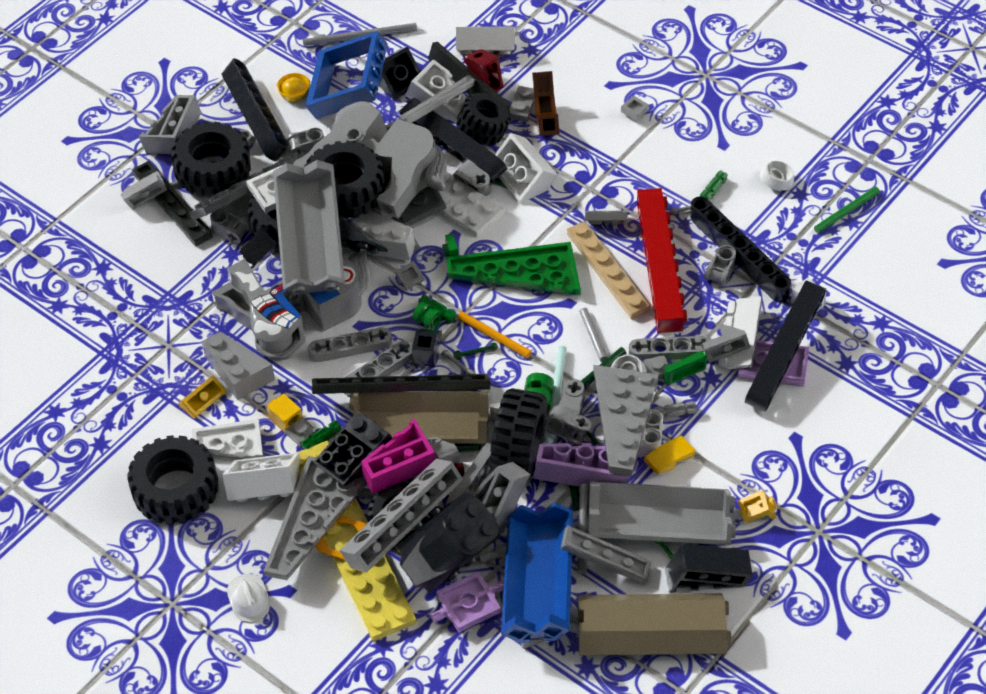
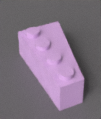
(574, 464)

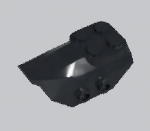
(447, 541)

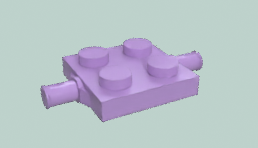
(468, 602)

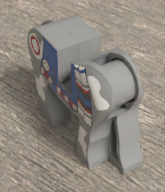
(276, 312)

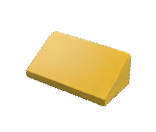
(202, 397)

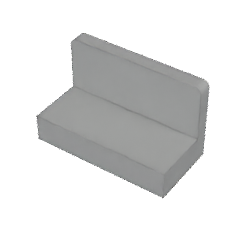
(144, 190)

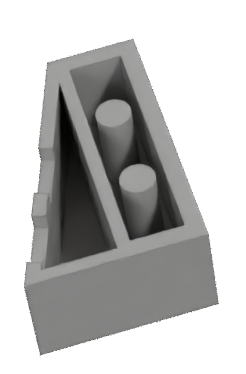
(175, 118)
(237, 365)
(502, 491)

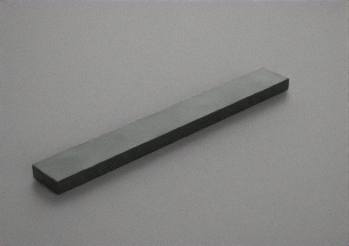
(400, 383)

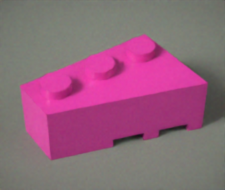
(399, 459)

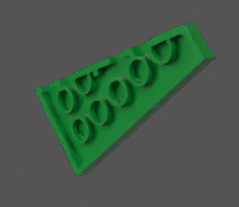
(533, 267)

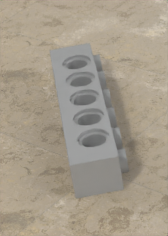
(401, 515)

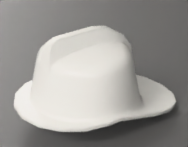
(248, 597)

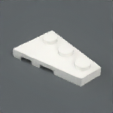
(232, 439)

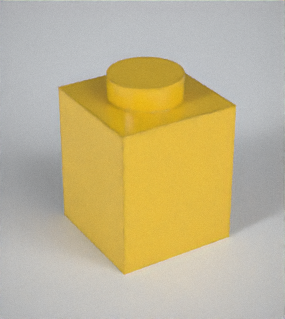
(283, 412)

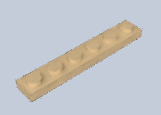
(608, 270)

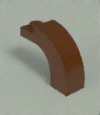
(544, 103)

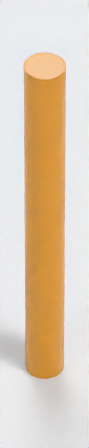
(494, 334)

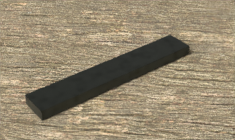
(459, 71)
(176, 208)

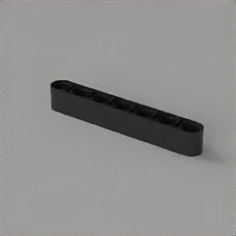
(255, 110)
(457, 142)
(748, 255)
(785, 346)

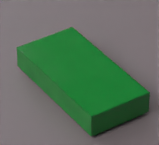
(685, 368)

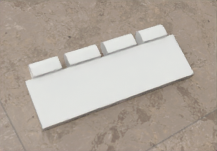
(743, 315)

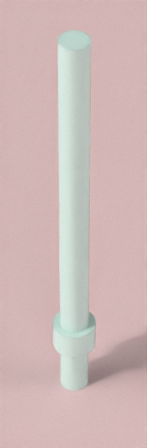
(550, 438)

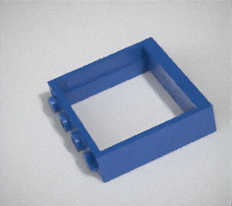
(318, 100)

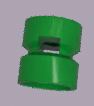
(542, 384)

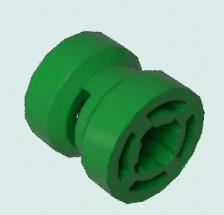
(429, 317)

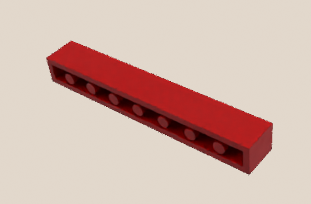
(660, 262)

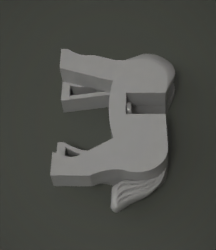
(406, 151)

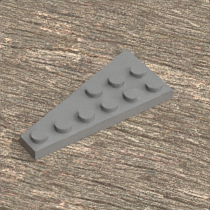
(624, 410)
(310, 515)

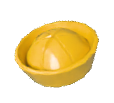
(293, 87)

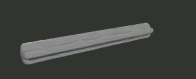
(438, 99)

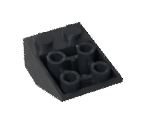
(356, 238)
(349, 447)

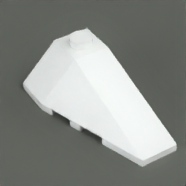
(431, 81)

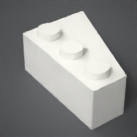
(390, 233)

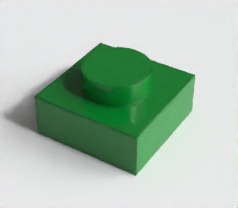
(450, 247)

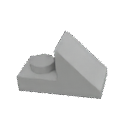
(731, 342)

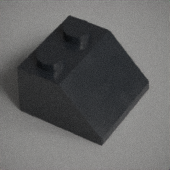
(398, 72)

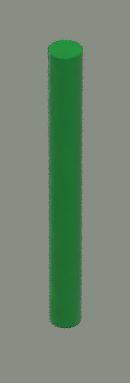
(846, 209)

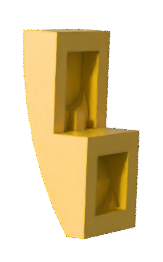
(668, 454)

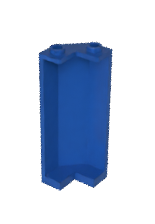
(537, 575)

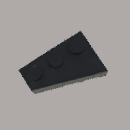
(708, 566)

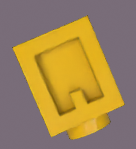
(757, 506)

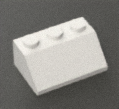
(485, 38)
(526, 169)
(262, 477)

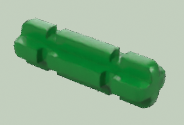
(714, 185)
(449, 315)
(322, 435)

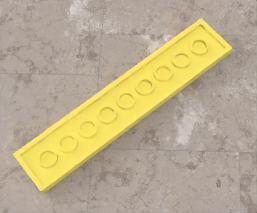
(375, 592)

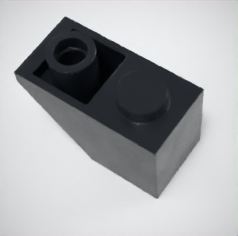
(261, 245)
(426, 347)

